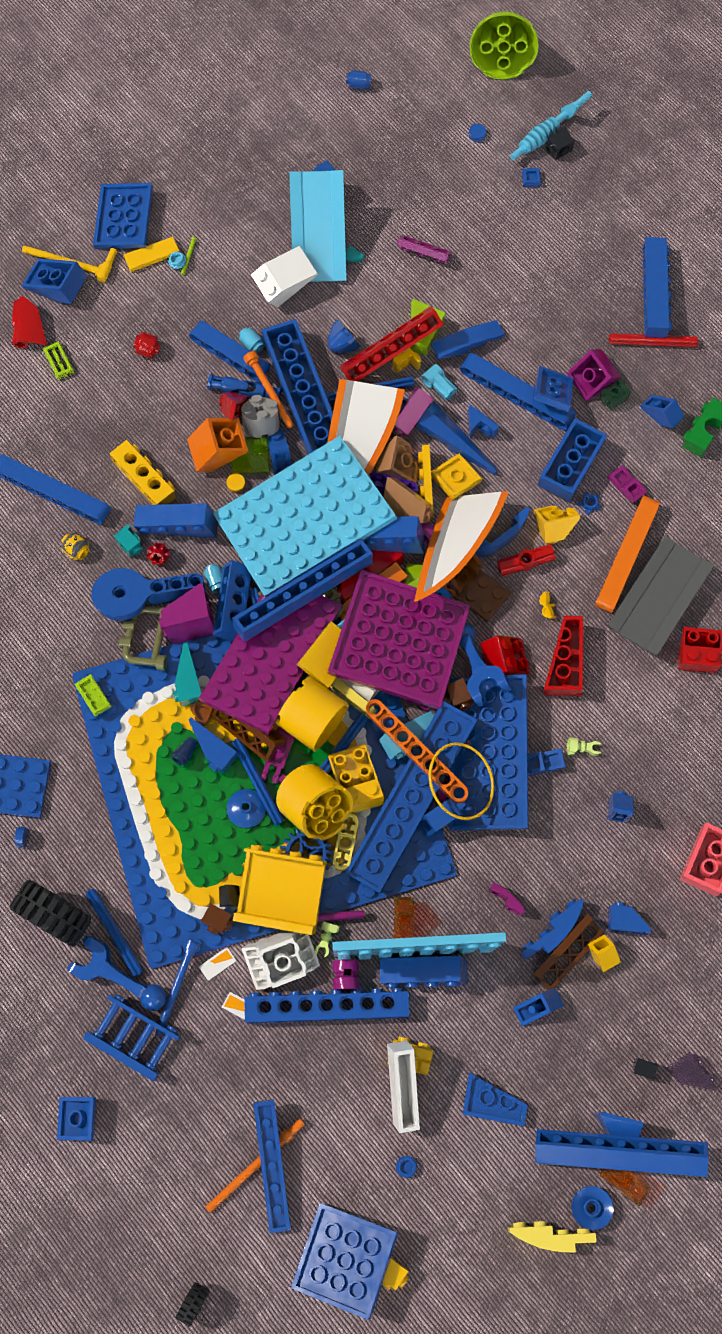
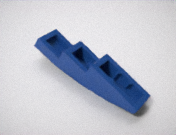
(467, 339)
(545, 762)

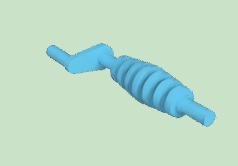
(540, 133)

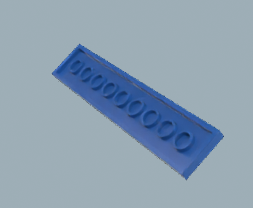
(408, 800)

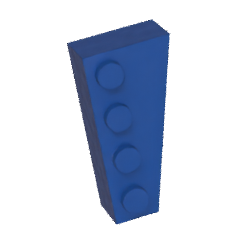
(176, 520)
(399, 536)
(423, 971)

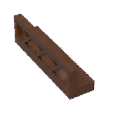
(273, 740)
(565, 945)

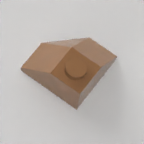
(397, 460)

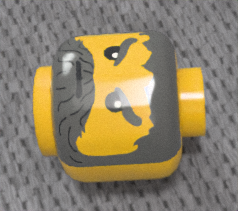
(75, 546)

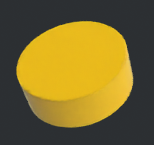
(235, 483)

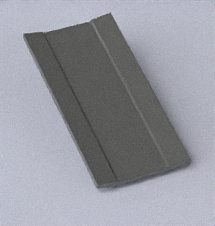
(660, 596)

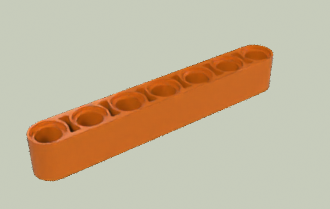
(627, 554)
(412, 742)

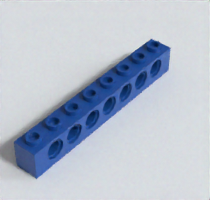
(275, 1015)

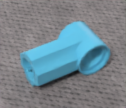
(436, 379)

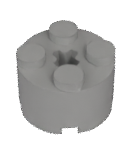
(260, 416)

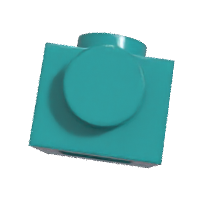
(128, 541)

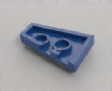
(490, 1103)

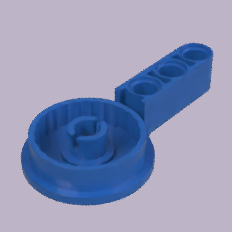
(136, 591)

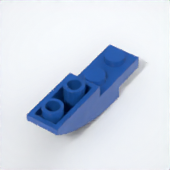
(560, 927)

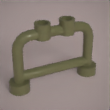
(126, 642)

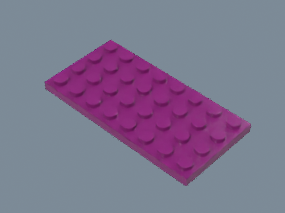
(263, 671)

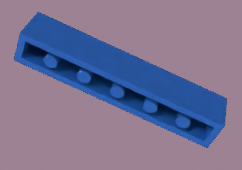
(656, 287)

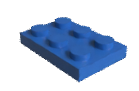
(553, 388)

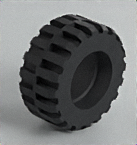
(50, 913)

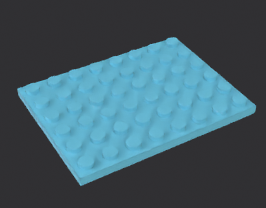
(304, 516)

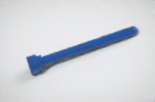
(190, 949)

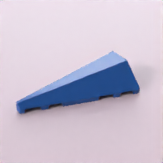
(442, 428)

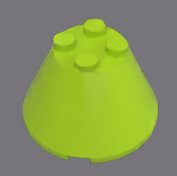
(503, 45)

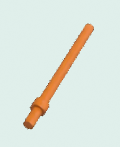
(286, 1136)

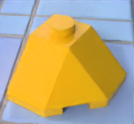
(555, 523)

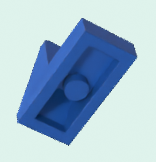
(478, 420)

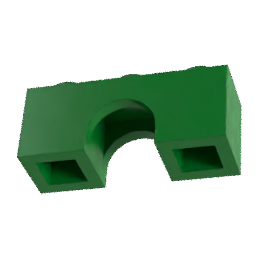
(698, 438)

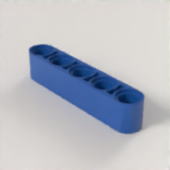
(225, 349)

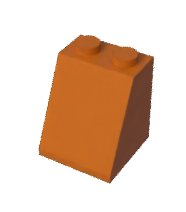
(216, 443)

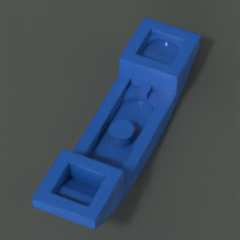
(518, 523)

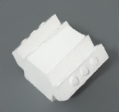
(280, 959)

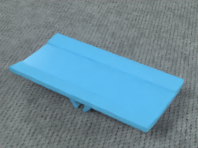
(319, 221)

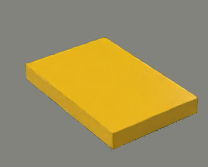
(319, 655)

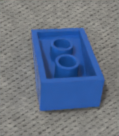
(55, 279)

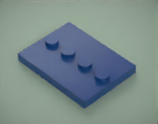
(123, 215)

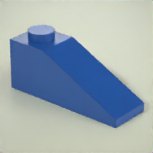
(217, 753)

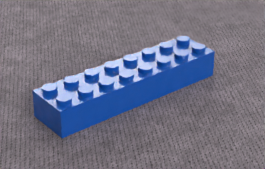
(299, 383)

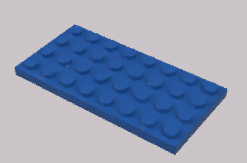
(503, 742)

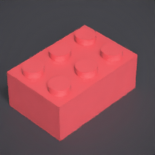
(705, 861)

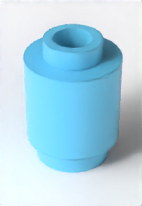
(251, 340)
(213, 577)

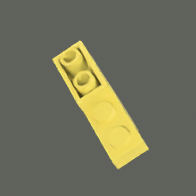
(542, 1236)

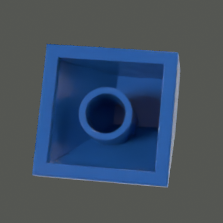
(618, 1125)

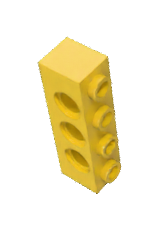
(123, 455)

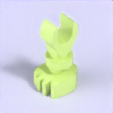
(573, 745)
(326, 936)

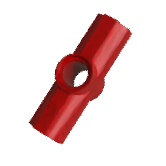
(537, 557)

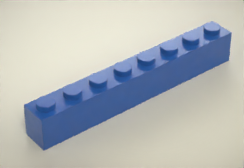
(302, 590)
(622, 1152)

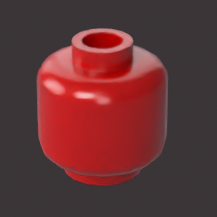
(146, 345)

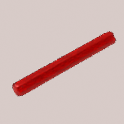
(639, 339)

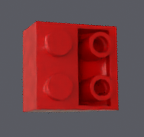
(700, 650)
(506, 654)

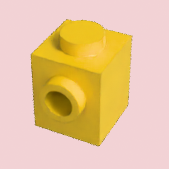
(604, 953)
(395, 1275)

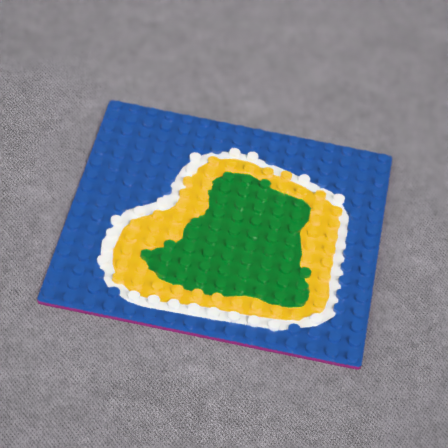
(175, 817)

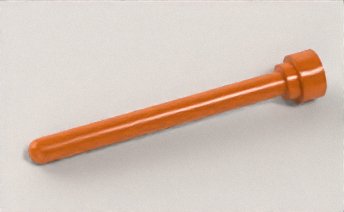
(252, 360)

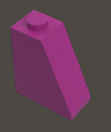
(412, 411)

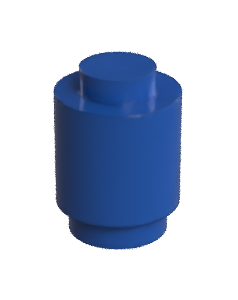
(358, 79)

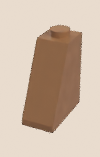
(405, 501)

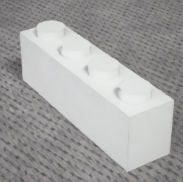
(403, 1086)

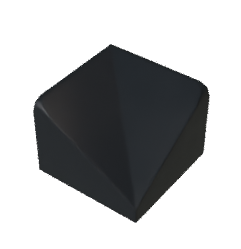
(644, 1068)

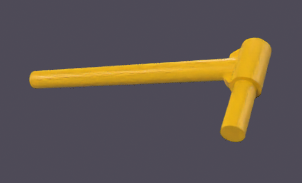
(101, 272)

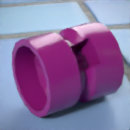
(346, 982)

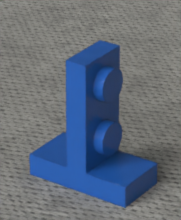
(279, 451)

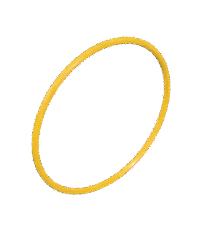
(489, 770)

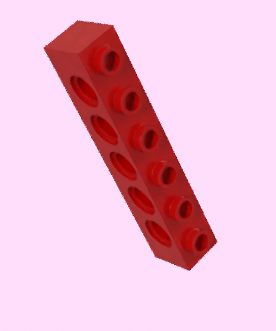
(392, 345)

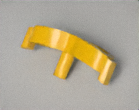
(547, 610)

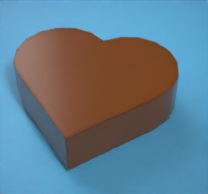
(202, 712)

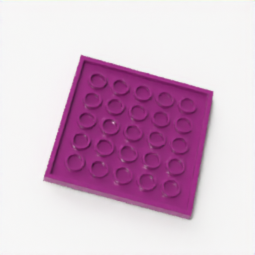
(399, 642)

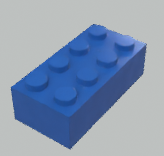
(572, 460)

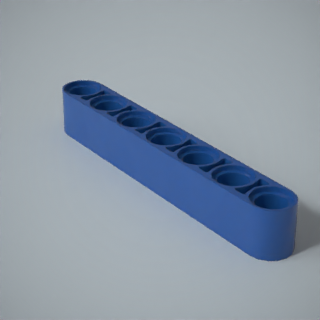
(513, 390)
(53, 490)

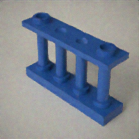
(132, 1058)

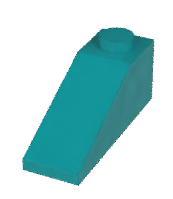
(186, 680)

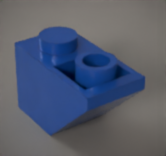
(438, 818)

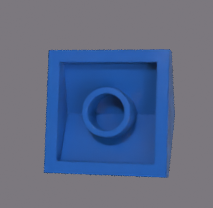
(76, 1118)

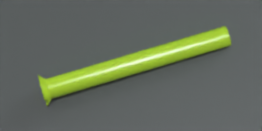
(188, 255)

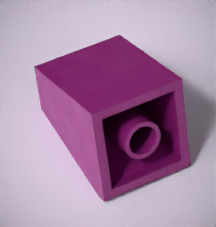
(188, 616)

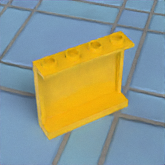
(281, 890)

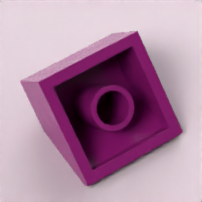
(593, 374)

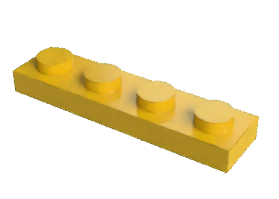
(425, 475)

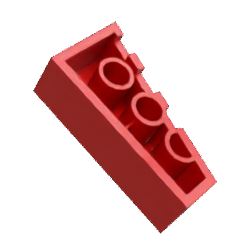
(566, 668)

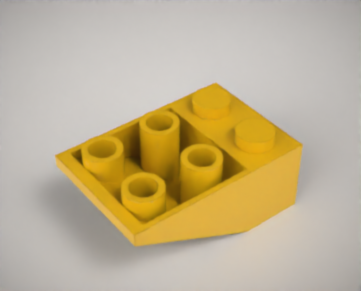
(356, 774)

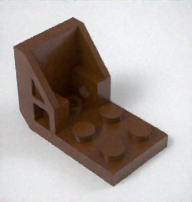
(477, 589)

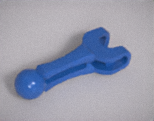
(482, 676)
(151, 996)

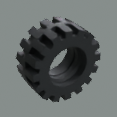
(192, 1304)

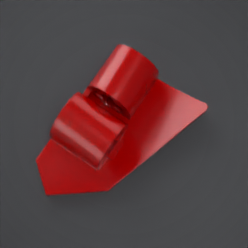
(26, 324)

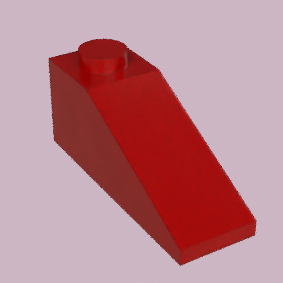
(231, 404)

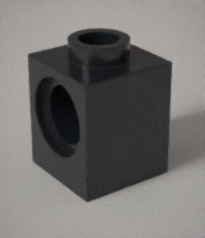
(559, 144)

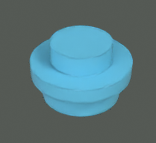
(177, 260)

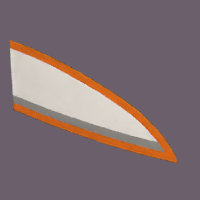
(365, 418)
(456, 538)

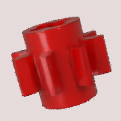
(158, 553)

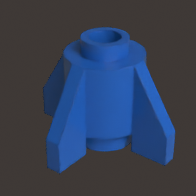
(341, 340)

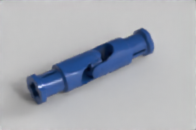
(234, 385)

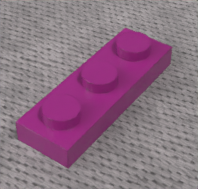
(424, 249)

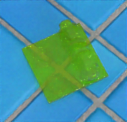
(254, 460)

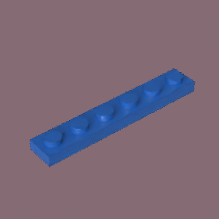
(271, 1166)

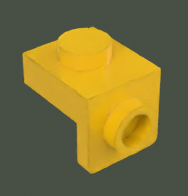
(406, 358)

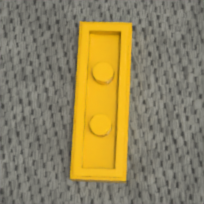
(151, 254)

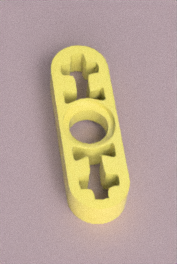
(351, 696)
(337, 855)

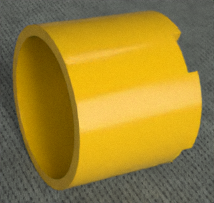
(312, 713)
(314, 802)

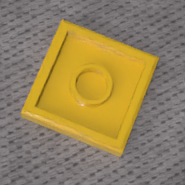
(456, 476)

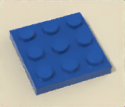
(23, 785)

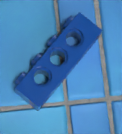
(232, 573)

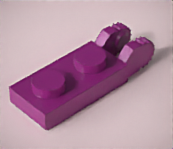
(279, 757)

